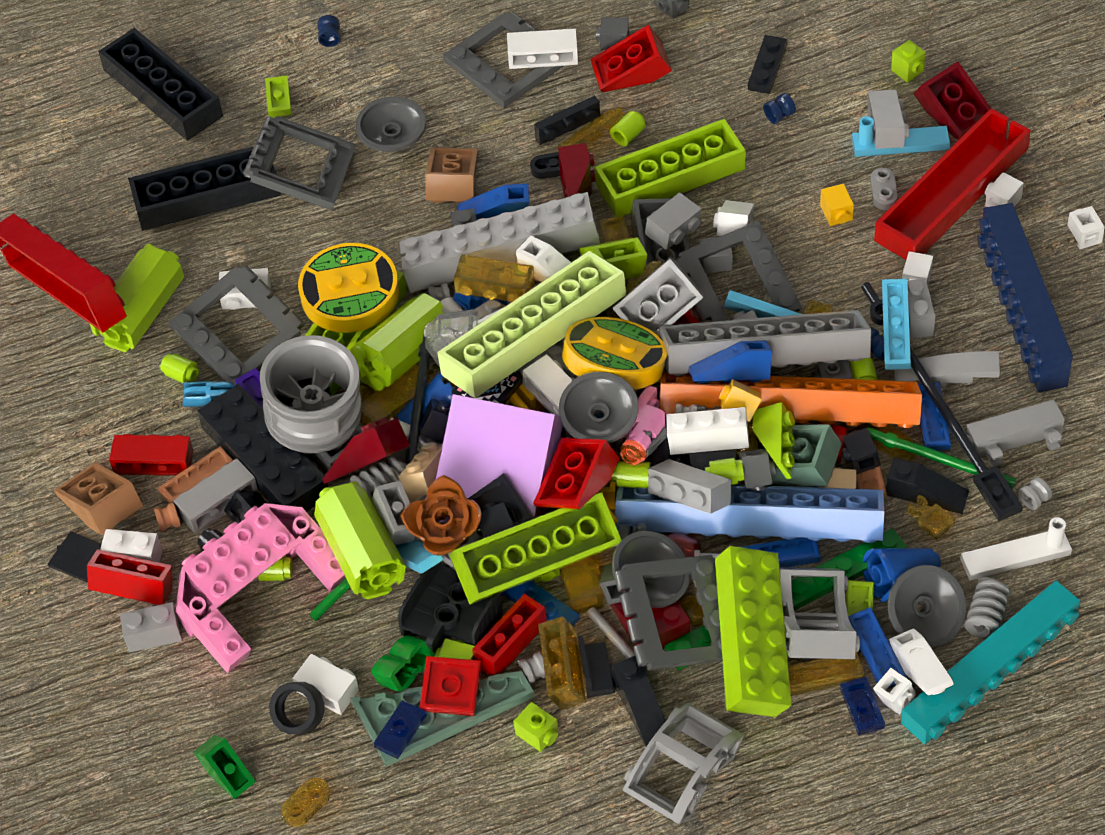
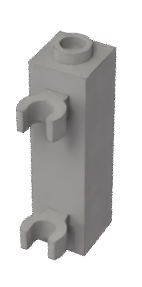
(1017, 429)

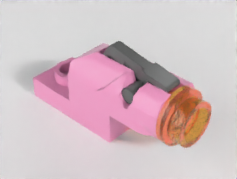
(647, 431)

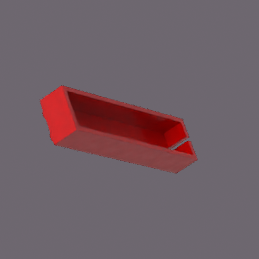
(951, 185)
(61, 273)

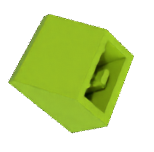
(624, 254)

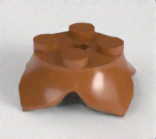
(424, 517)

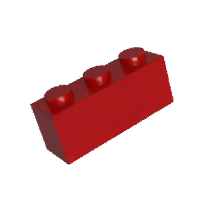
(150, 454)
(129, 577)
(509, 636)

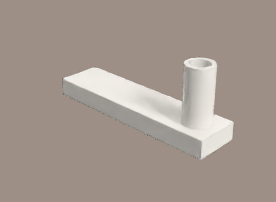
(1018, 552)

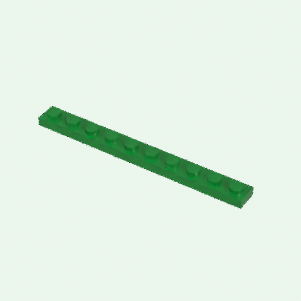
(805, 588)

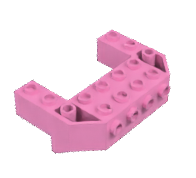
(236, 561)

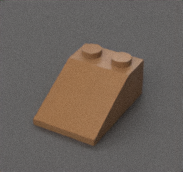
(451, 174)
(100, 497)

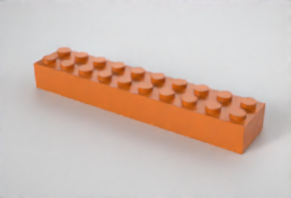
(810, 398)

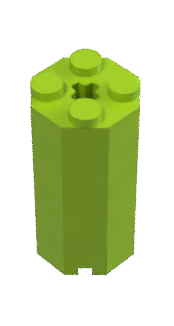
(145, 290)
(395, 342)
(359, 540)

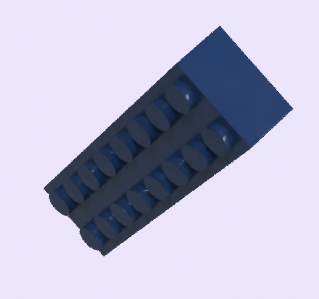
(1025, 298)

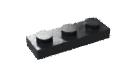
(767, 64)
(567, 120)

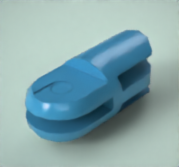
(201, 393)

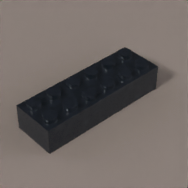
(161, 84)
(196, 189)
(241, 430)

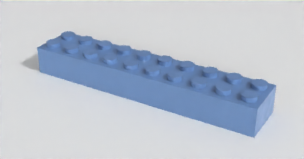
(764, 513)

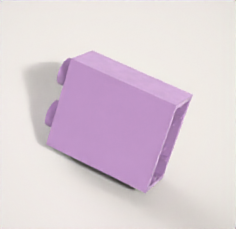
(496, 439)

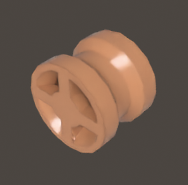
(167, 517)

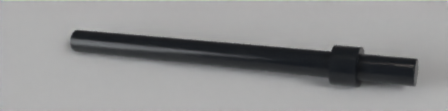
(418, 401)

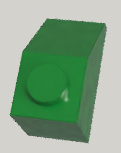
(224, 766)

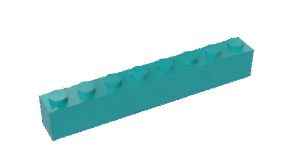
(992, 661)

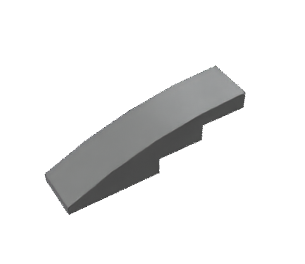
(955, 368)

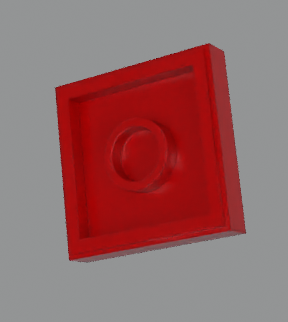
(450, 685)

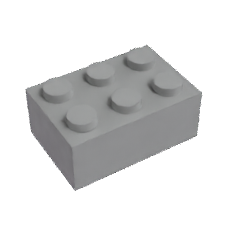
(660, 298)

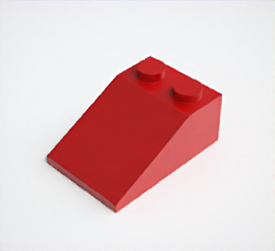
(631, 62)
(576, 473)

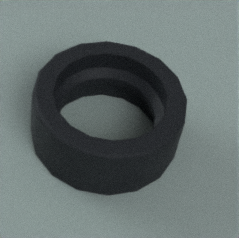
(277, 708)

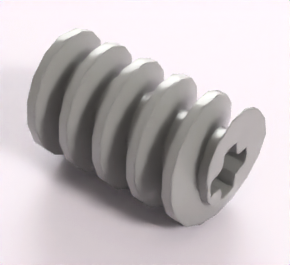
(383, 475)
(987, 607)

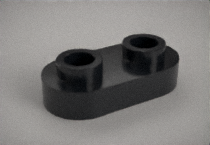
(545, 166)

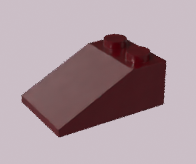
(952, 100)
(576, 169)
(374, 443)
(669, 620)

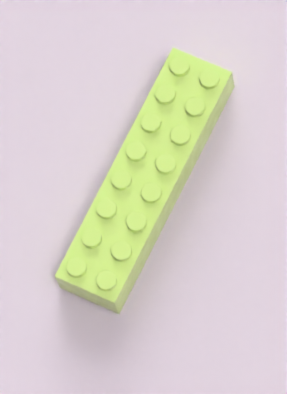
(531, 324)

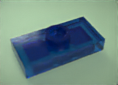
(399, 729)

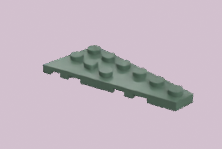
(494, 697)

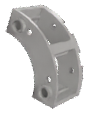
(818, 633)
(705, 729)

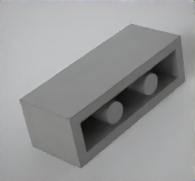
(889, 119)
(689, 486)
(209, 498)

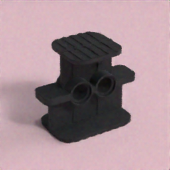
(435, 600)

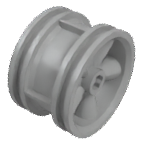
(316, 419)

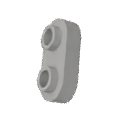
(883, 188)

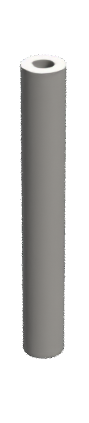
(610, 632)

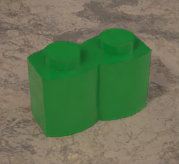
(402, 663)

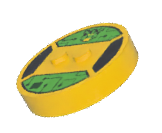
(348, 287)
(615, 348)

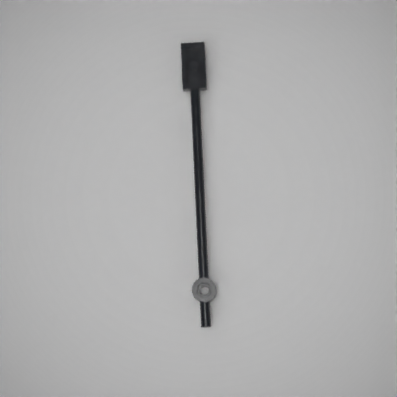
(989, 481)

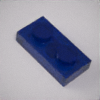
(862, 706)

